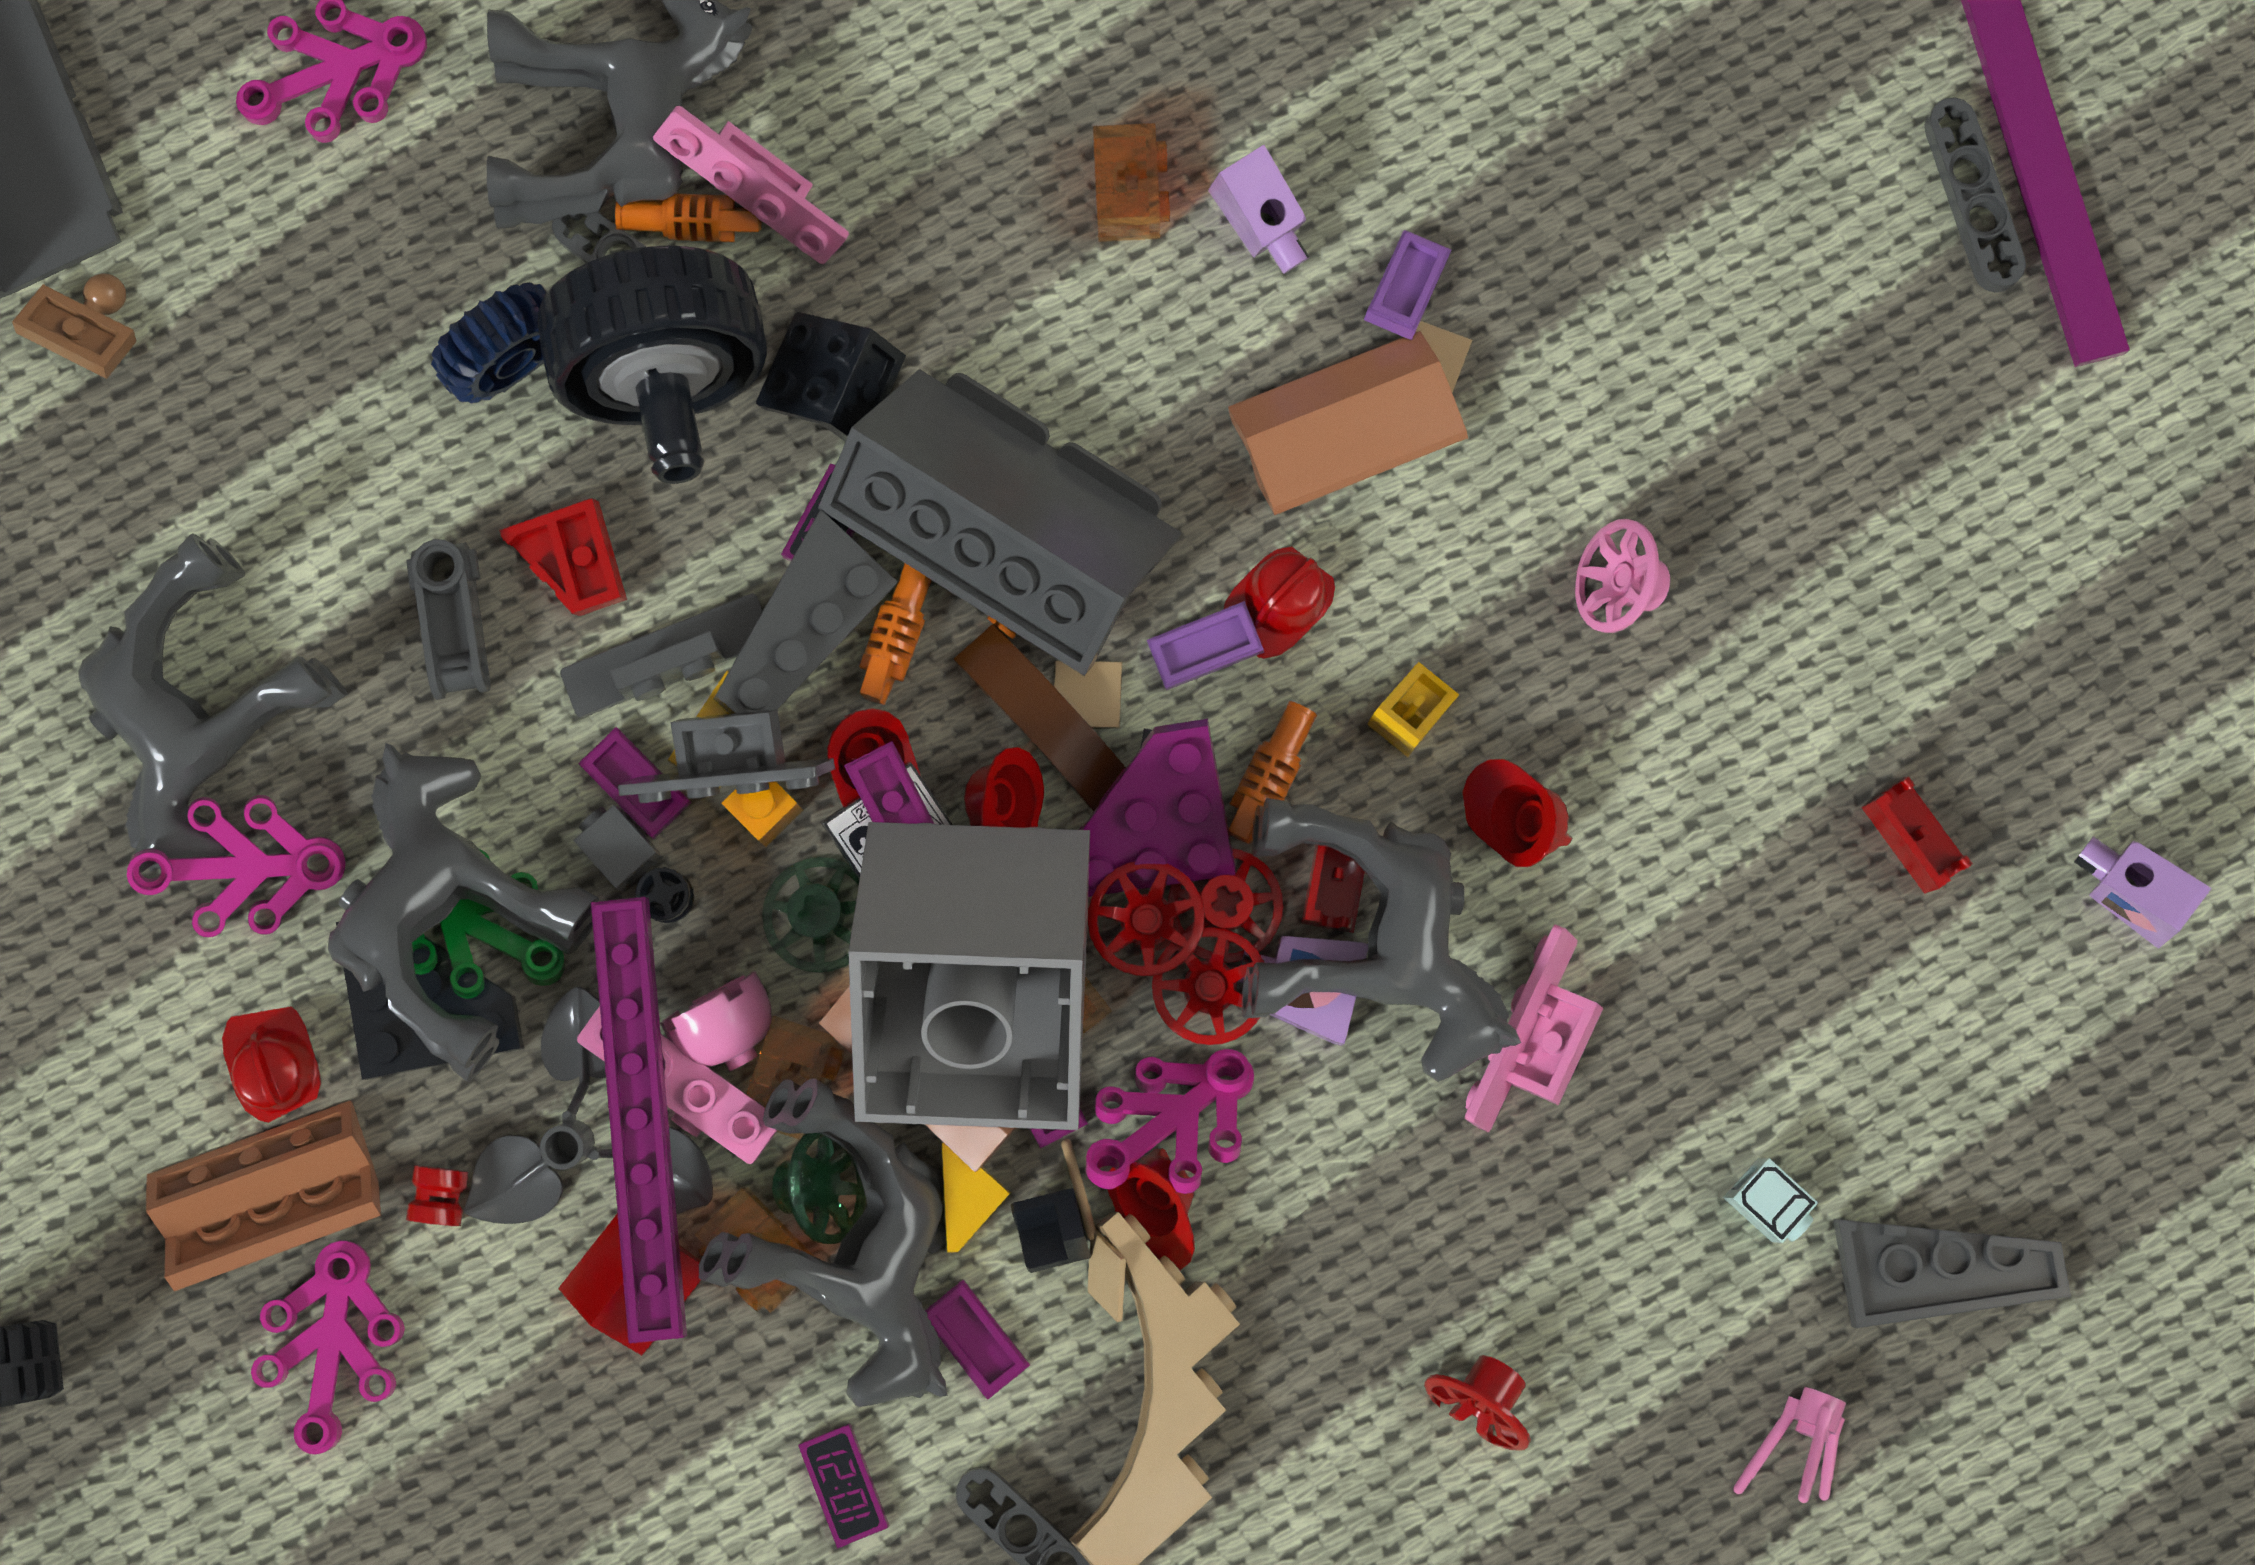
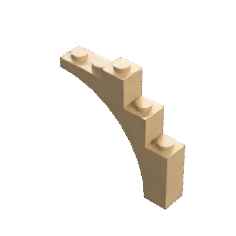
(1178, 1329)

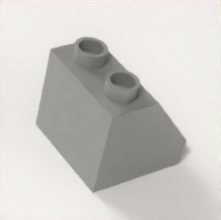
(969, 975)

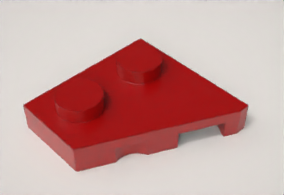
(571, 555)

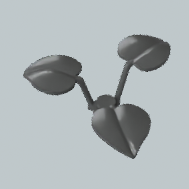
(514, 1173)

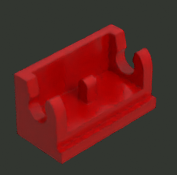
(1916, 836)
(1333, 891)

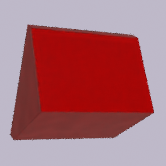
(598, 1286)

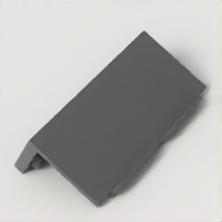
(51, 173)
(998, 514)

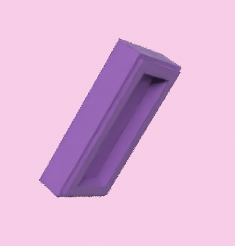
(1407, 285)
(1205, 646)

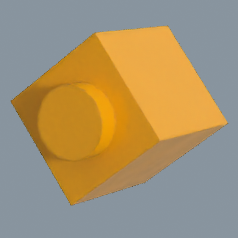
(763, 812)

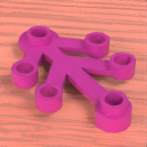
(339, 67)
(247, 865)
(1172, 1114)
(331, 1337)

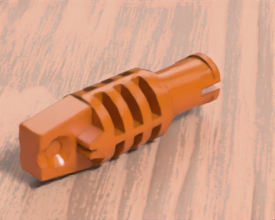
(688, 217)
(894, 636)
(1271, 768)

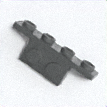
(662, 657)
(727, 752)

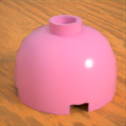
(723, 1024)

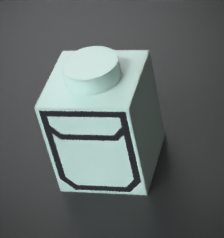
(1772, 1201)

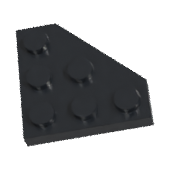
(392, 1047)

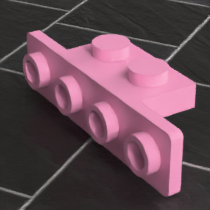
(753, 180)
(1552, 1033)
(701, 1099)

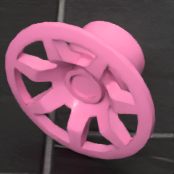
(1626, 580)

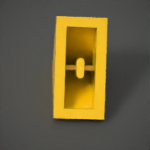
(1412, 709)
(968, 1199)

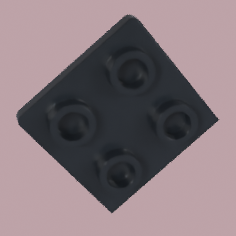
(830, 373)

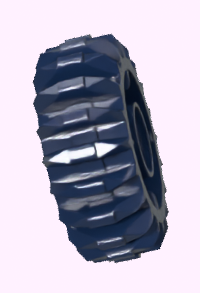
(491, 345)

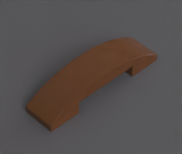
(1041, 714)

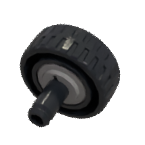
(653, 344)

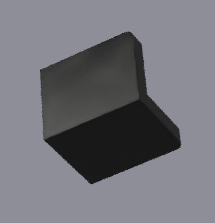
(1050, 1230)

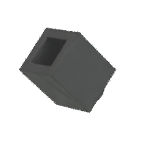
(616, 847)

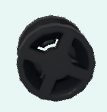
(653, 887)

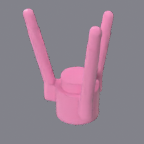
(1818, 1418)

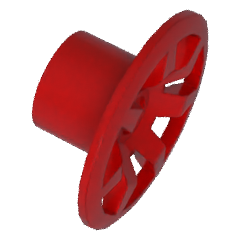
(1230, 903)
(1146, 919)
(1207, 988)
(1488, 1395)

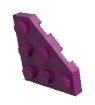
(1163, 812)

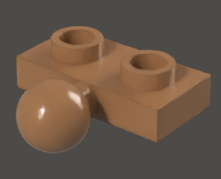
(79, 329)

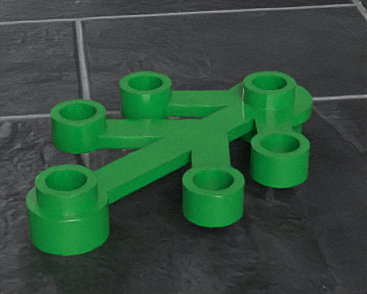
(467, 920)

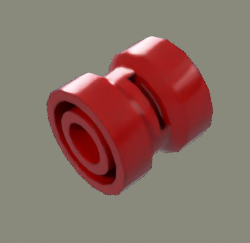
(437, 1183)

